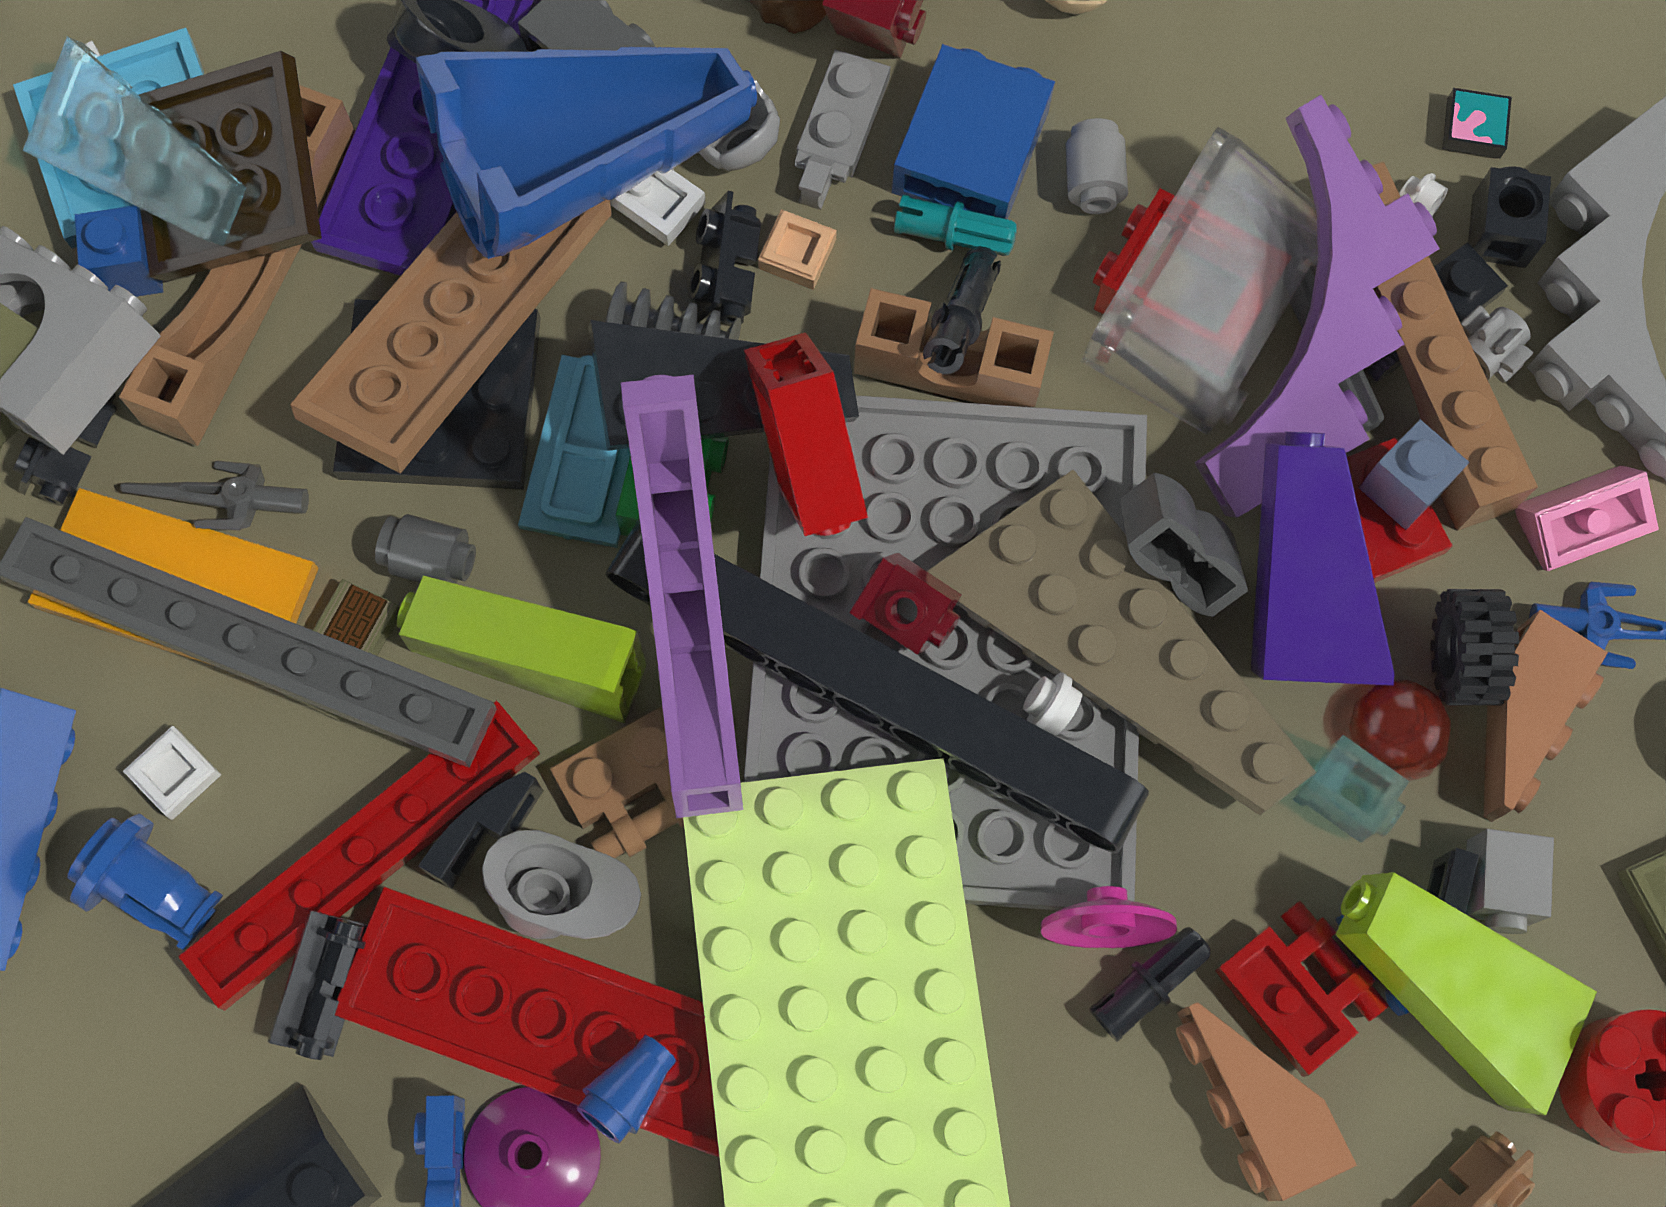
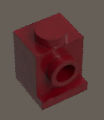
(901, 578)

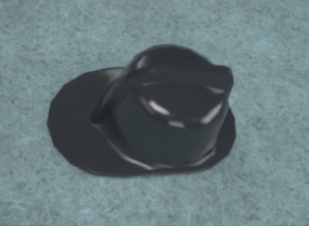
(449, 26)

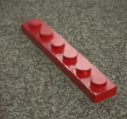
(352, 862)

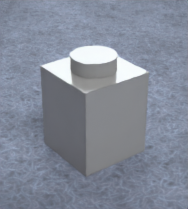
(1511, 880)

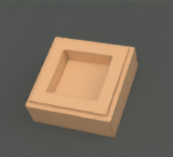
(797, 249)

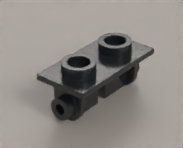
(725, 238)
(58, 472)
(311, 992)

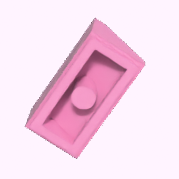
(1588, 516)

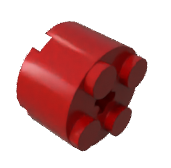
(1601, 1084)

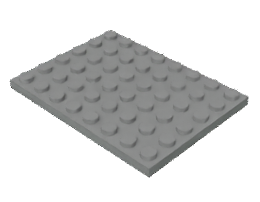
(929, 487)

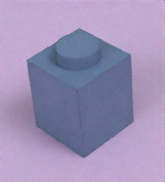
(1413, 474)

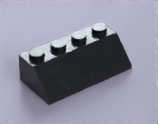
(277, 1161)

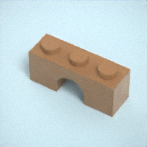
(998, 369)

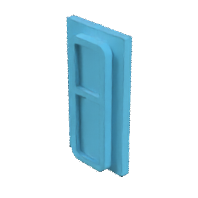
(573, 474)

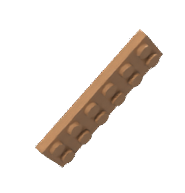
(434, 338)

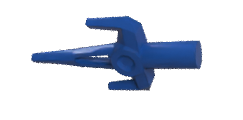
(1601, 622)

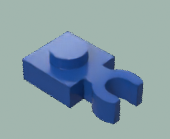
(441, 1140)

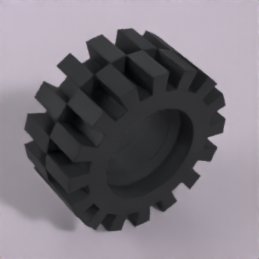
(1474, 647)

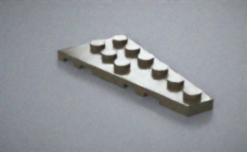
(1081, 606)

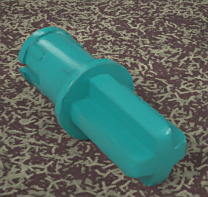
(955, 225)

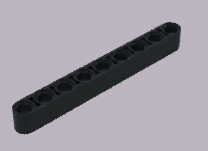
(911, 703)

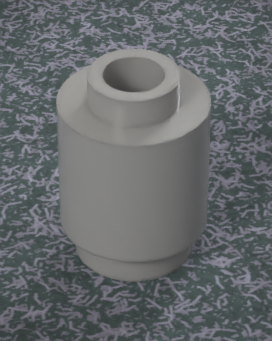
(1096, 166)

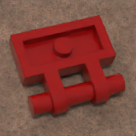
(1288, 999)

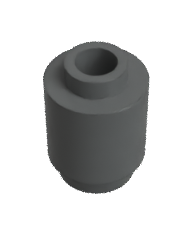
(424, 547)

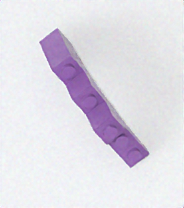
(1347, 323)
(683, 593)

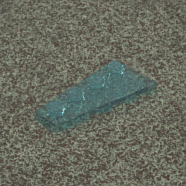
(122, 145)

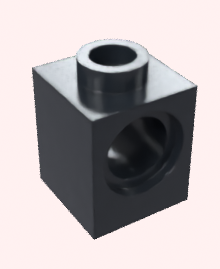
(1506, 238)

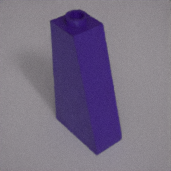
(1314, 574)

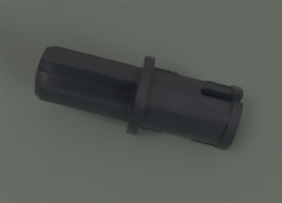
(1150, 983)

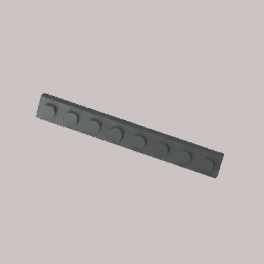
(248, 642)

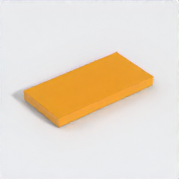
(202, 556)

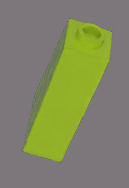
(525, 645)
(1472, 989)

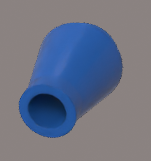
(625, 1091)

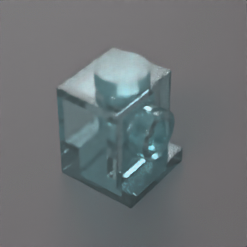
(1354, 768)

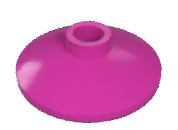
(1108, 922)

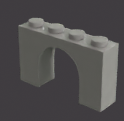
(81, 349)

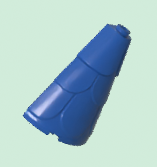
(563, 130)

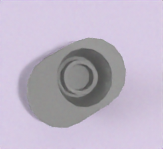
(558, 887)

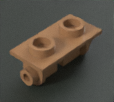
(1488, 1175)

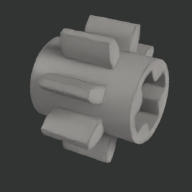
(1498, 341)

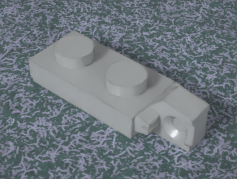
(839, 124)

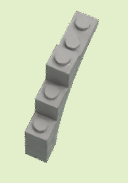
(1599, 286)

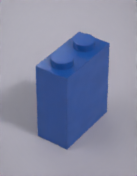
(972, 133)

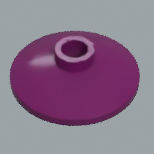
(567, 1145)

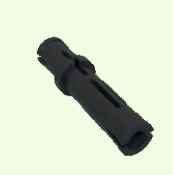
(959, 319)

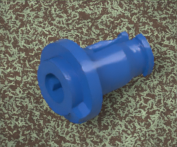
(140, 881)

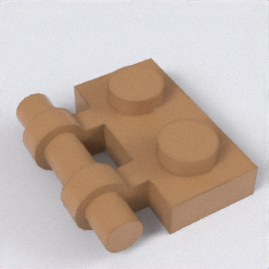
(613, 775)

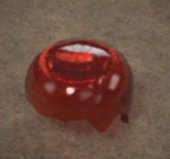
(1402, 727)

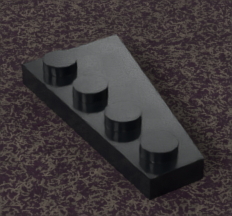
(719, 369)

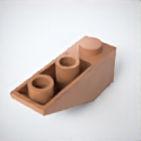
(1551, 679)
(1277, 1119)

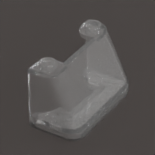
(1208, 286)

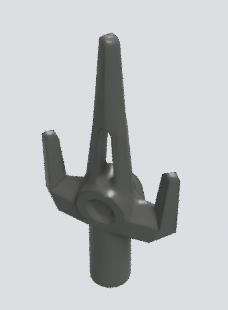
(238, 495)

